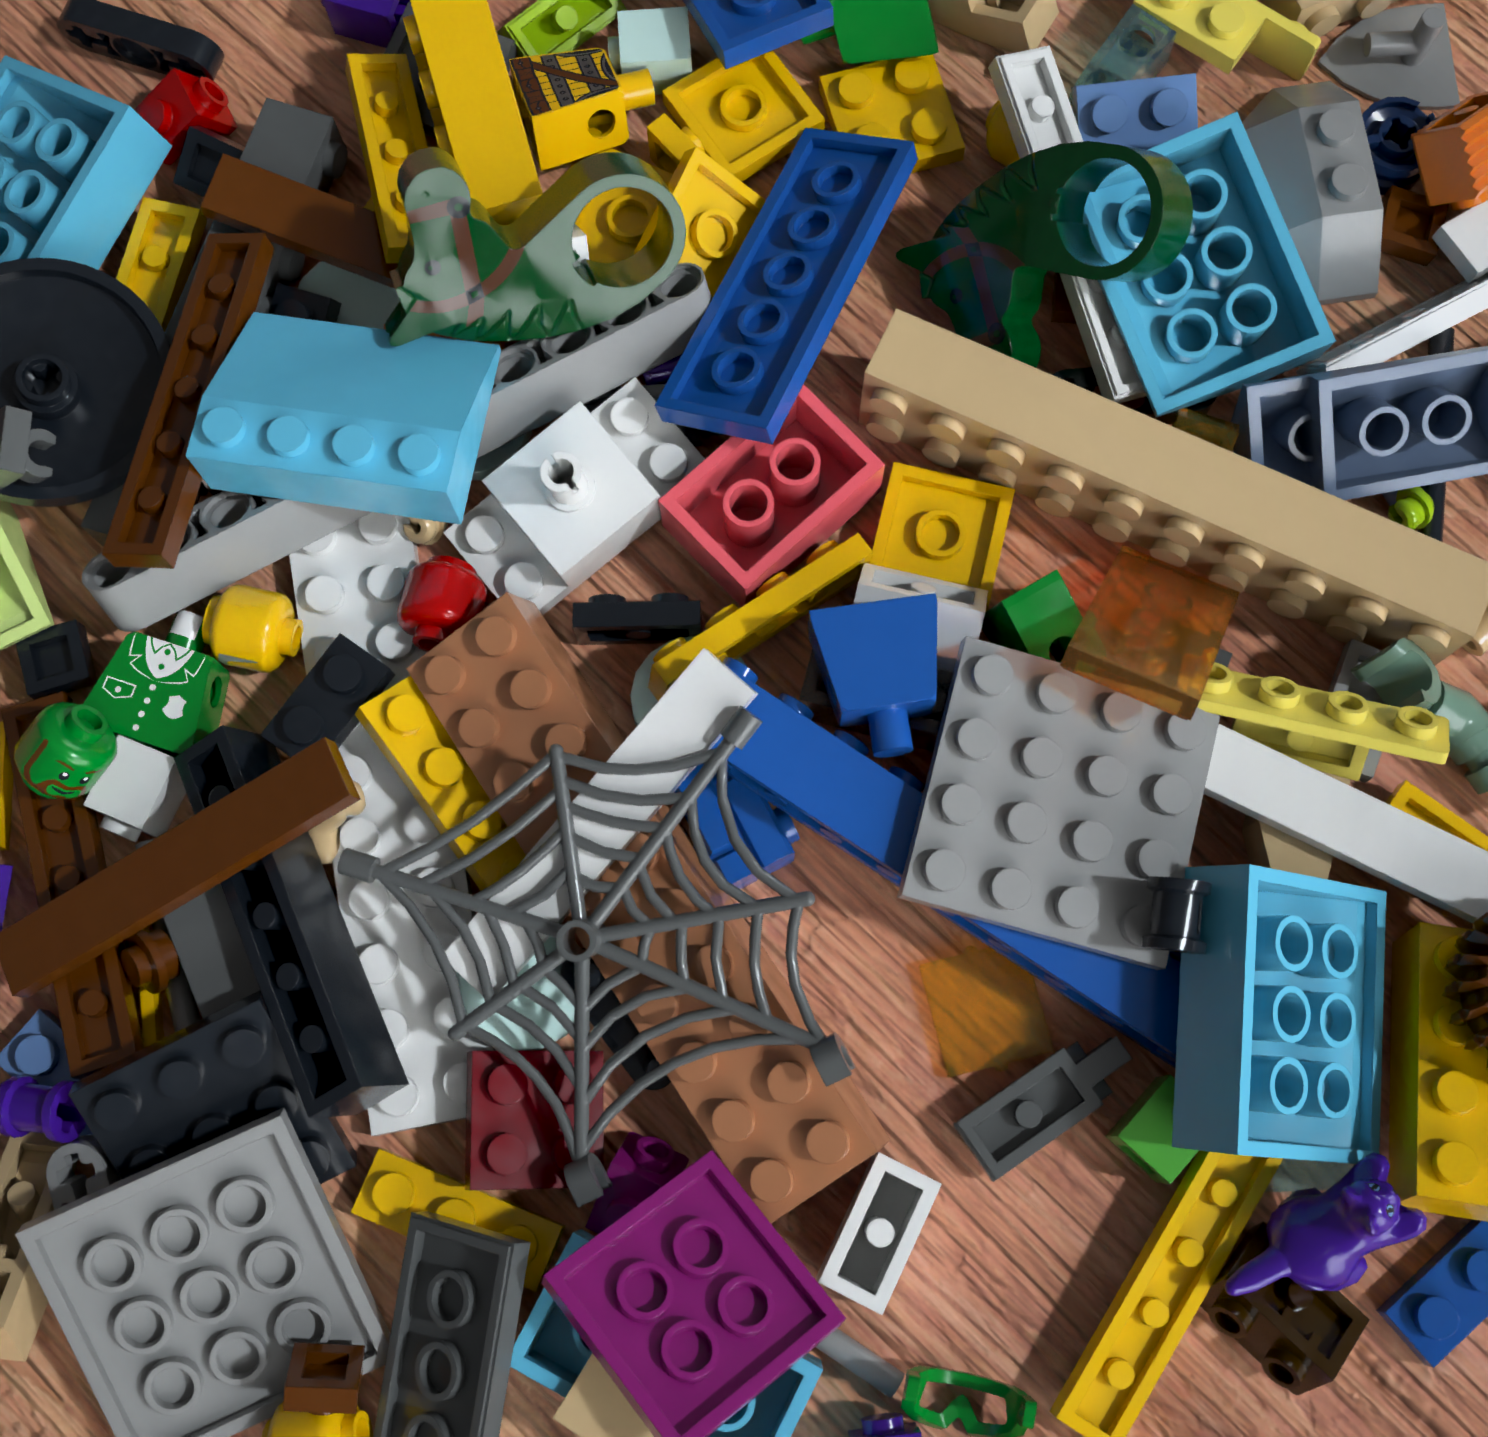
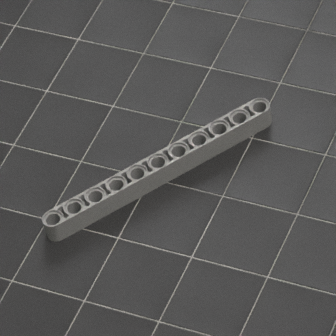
(532, 386)

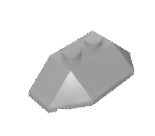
(1324, 185)

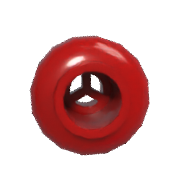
(439, 599)

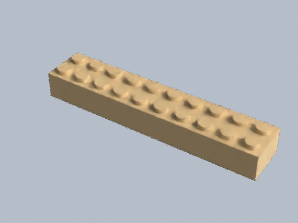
(1170, 492)

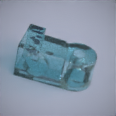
(1129, 55)

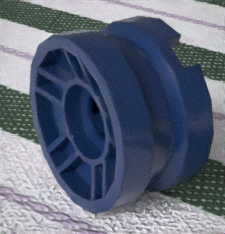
(1390, 122)

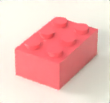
(768, 505)

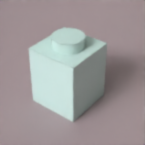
(653, 41)

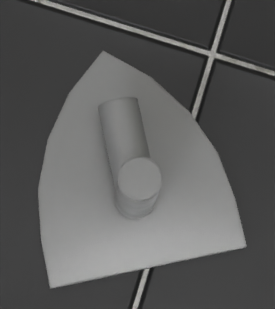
(1397, 56)

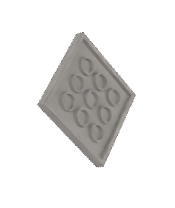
(1055, 803)
(201, 1282)

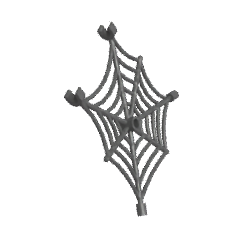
(585, 1172)

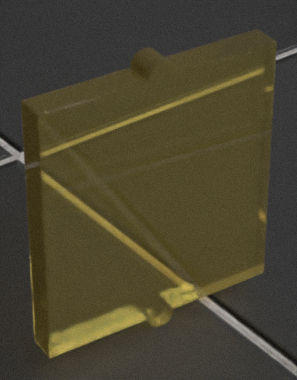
(984, 1011)

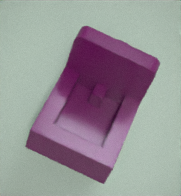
(635, 1174)

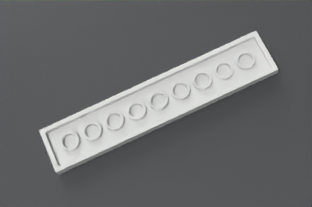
(354, 588)

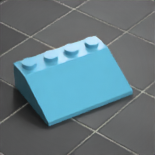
(68, 166)
(1234, 296)
(346, 417)
(1282, 1018)

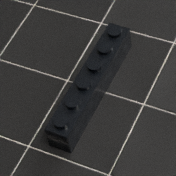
(299, 947)

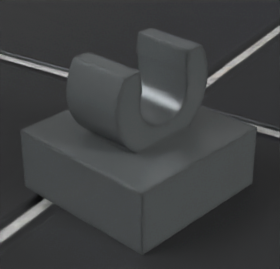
(14, 445)

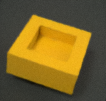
(669, 142)

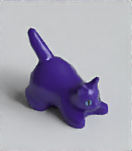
(1324, 1235)

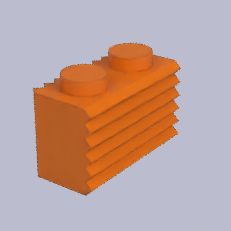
(1455, 155)

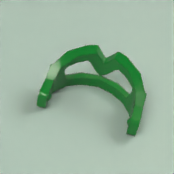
(1019, 1406)

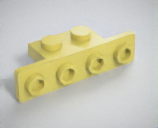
(1227, 28)
(1320, 726)

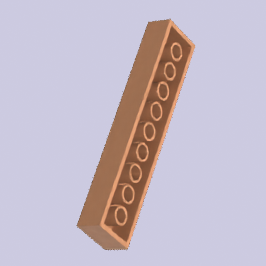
(781, 1133)

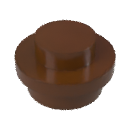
(150, 960)

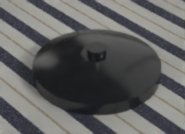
(85, 366)

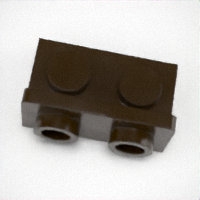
(1290, 1330)

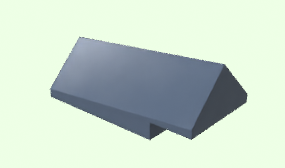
(1372, 424)

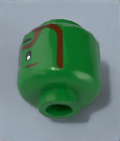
(65, 750)

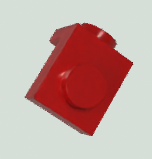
(184, 102)

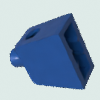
(879, 665)

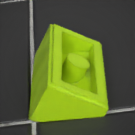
(559, 24)

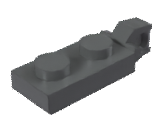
(1040, 1105)

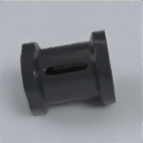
(1176, 915)

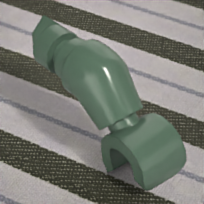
(1408, 677)

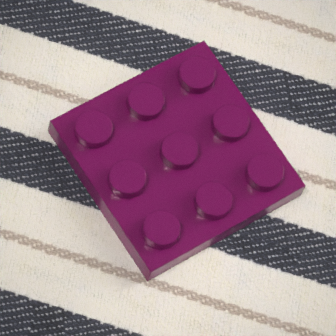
(693, 1302)

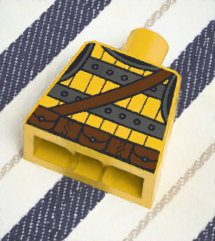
(576, 103)

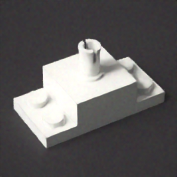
(574, 497)

